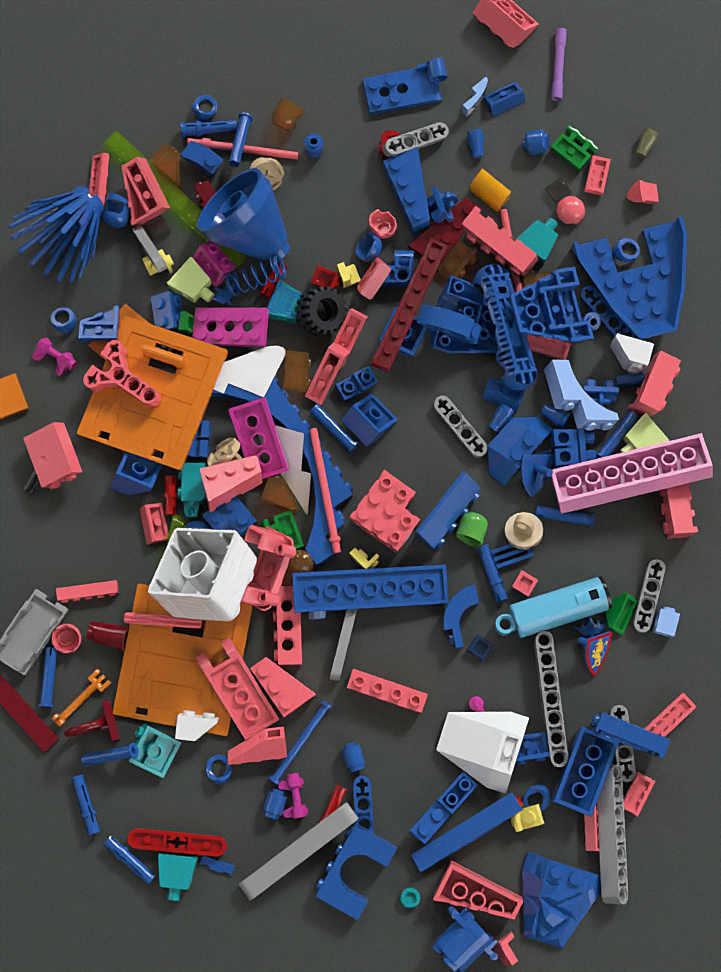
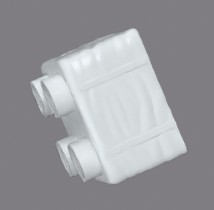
(203, 574)

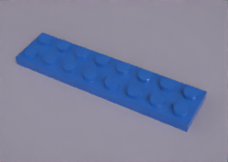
(369, 588)

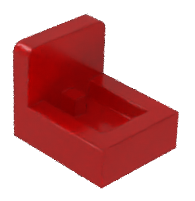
(384, 137)
(325, 277)

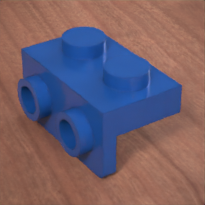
(167, 310)
(533, 747)

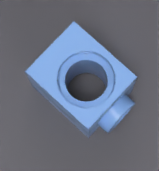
(666, 622)

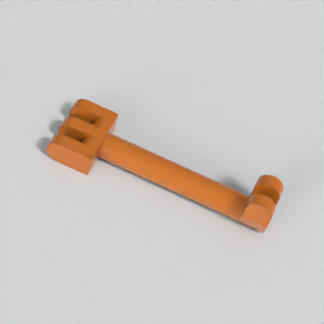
(96, 683)

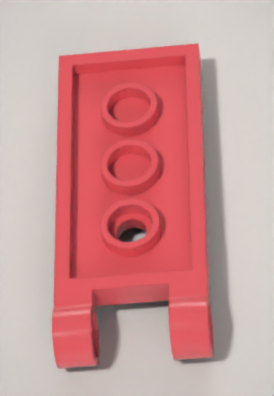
(244, 696)

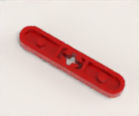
(157, 840)

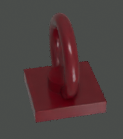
(105, 723)

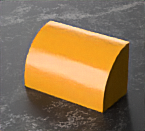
(490, 190)

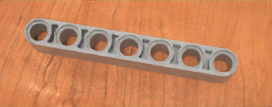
(545, 689)
(612, 838)
(298, 851)

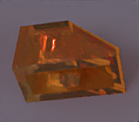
(169, 163)
(279, 494)

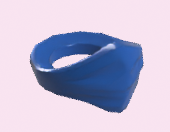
(202, 116)
(618, 253)
(66, 327)
(219, 780)
(540, 789)

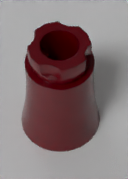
(108, 634)

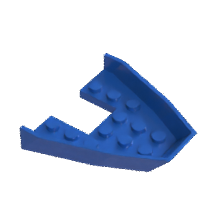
(646, 296)

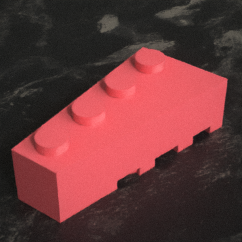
(499, 243)
(476, 892)

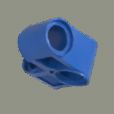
(402, 265)

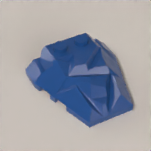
(551, 308)
(555, 899)

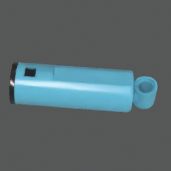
(556, 608)

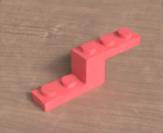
(336, 356)

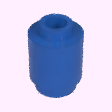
(313, 145)
(353, 757)
(274, 804)

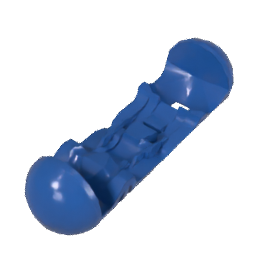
(513, 347)

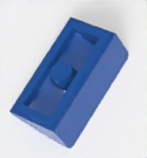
(504, 98)
(497, 394)

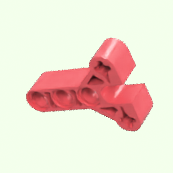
(119, 365)

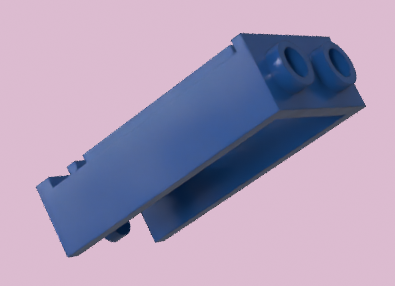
(630, 734)

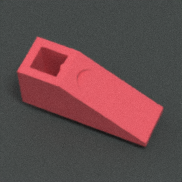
(262, 746)

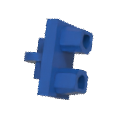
(444, 202)
(604, 394)

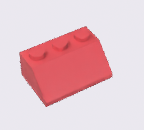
(505, 20)

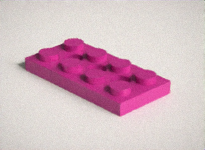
(237, 337)
(264, 427)

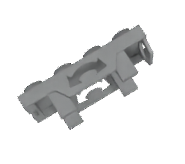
(30, 632)

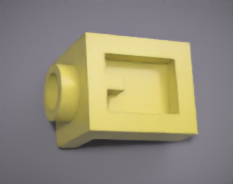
(150, 267)
(348, 274)
(360, 558)
(528, 818)

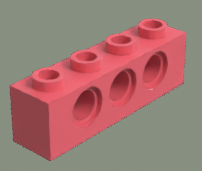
(293, 656)
(387, 691)

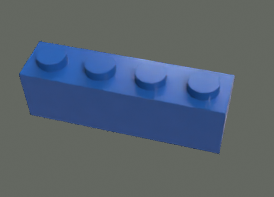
(447, 511)
(585, 771)

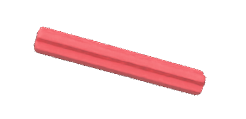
(161, 620)

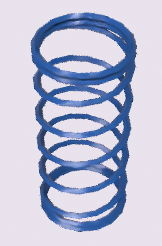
(274, 267)

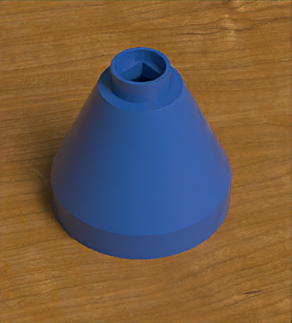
(246, 217)

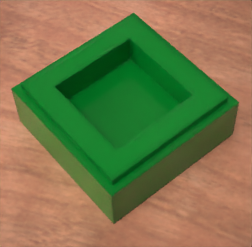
(186, 323)

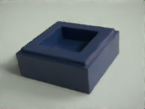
(480, 647)

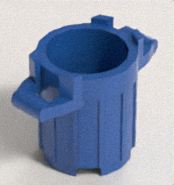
(464, 941)

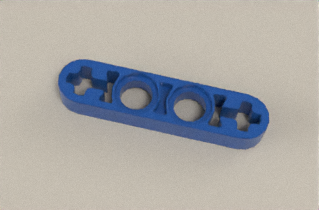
(609, 314)
(368, 813)

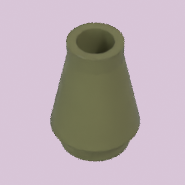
(646, 142)

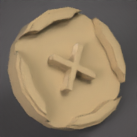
(271, 169)
(225, 452)
(523, 530)

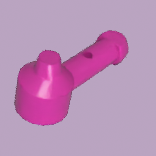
(476, 704)

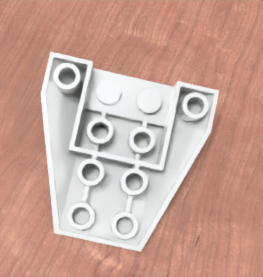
(484, 744)

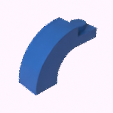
(449, 322)
(459, 603)

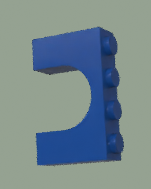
(358, 842)

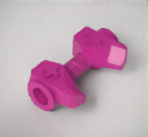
(64, 360)
(294, 783)

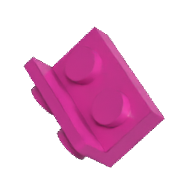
(213, 262)

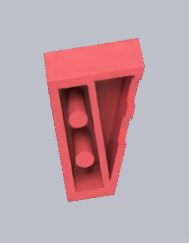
(143, 191)
(656, 384)
(230, 479)
(677, 512)
(282, 688)

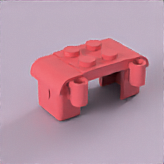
(270, 566)

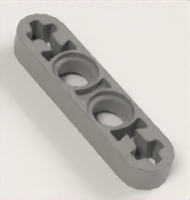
(415, 139)
(149, 248)
(457, 428)
(650, 596)
(343, 645)
(631, 767)

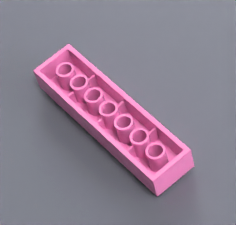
(632, 473)

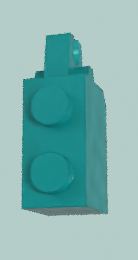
(191, 490)

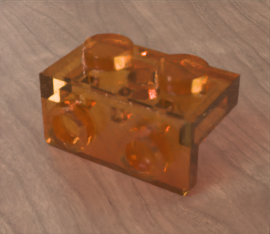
(296, 371)

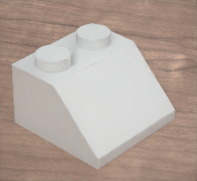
(632, 353)

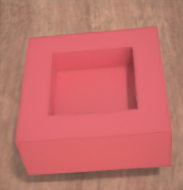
(524, 583)

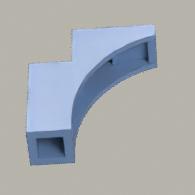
(569, 395)

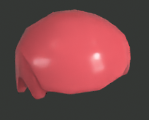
(570, 210)
(382, 224)
(66, 638)

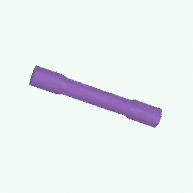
(557, 85)

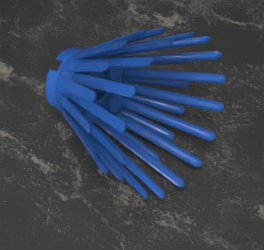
(74, 213)

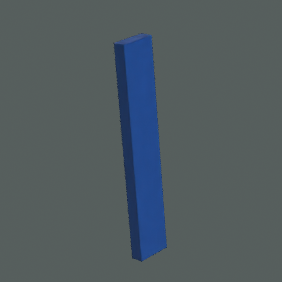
(466, 832)

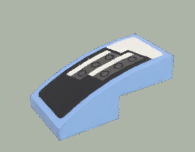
(477, 94)

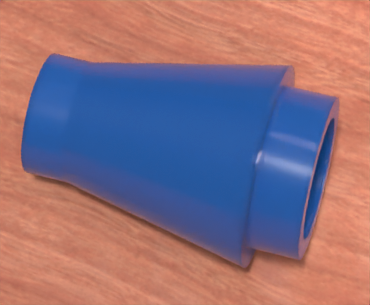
(476, 142)
(557, 416)
(501, 417)

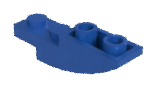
(443, 808)

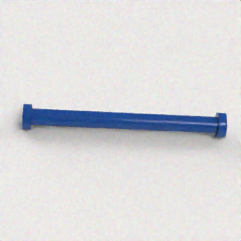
(300, 742)

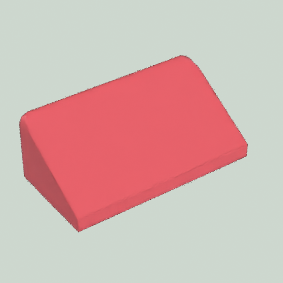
(373, 278)
(154, 523)

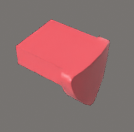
(643, 193)
(504, 951)

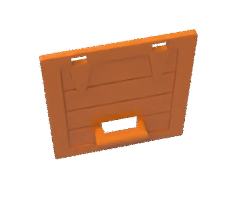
(183, 395)
(163, 670)

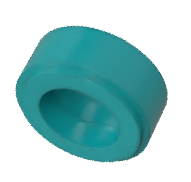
(410, 897)

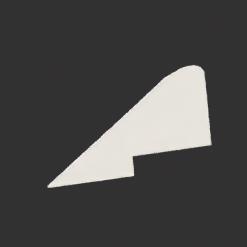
(251, 371)
(295, 478)

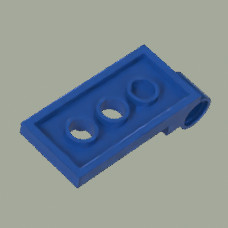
(420, 84)

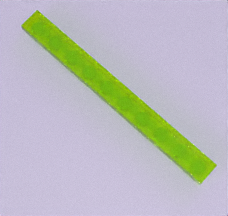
(175, 197)

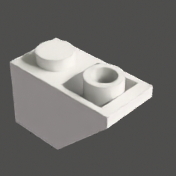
(193, 726)

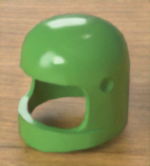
(473, 526)

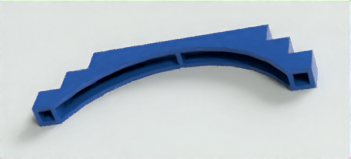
(339, 491)

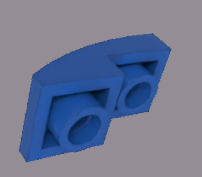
(356, 384)

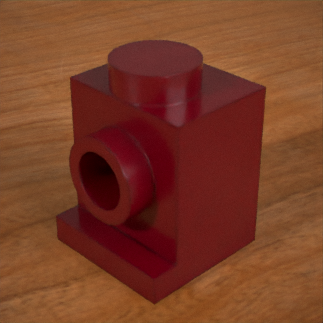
(204, 192)

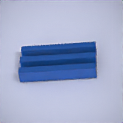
(493, 552)

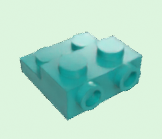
(154, 749)

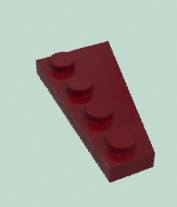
(444, 231)

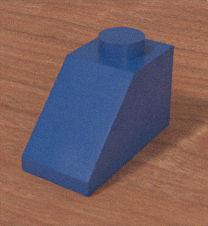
(201, 158)

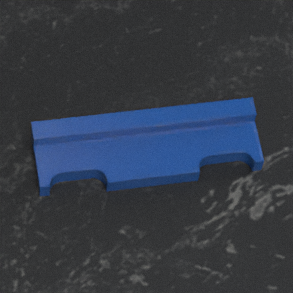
(217, 865)

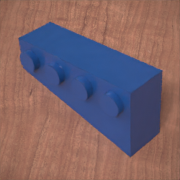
(407, 184)

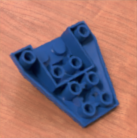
(467, 300)

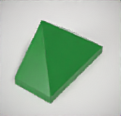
(621, 612)

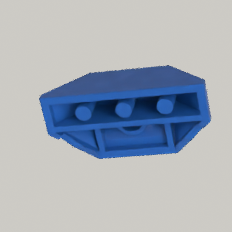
(517, 438)

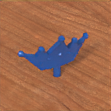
(223, 296)
(591, 628)

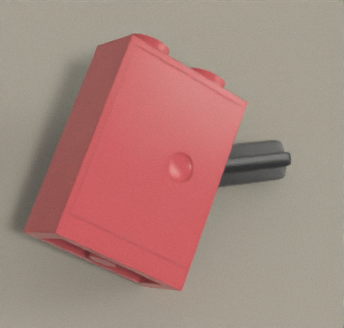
(51, 457)

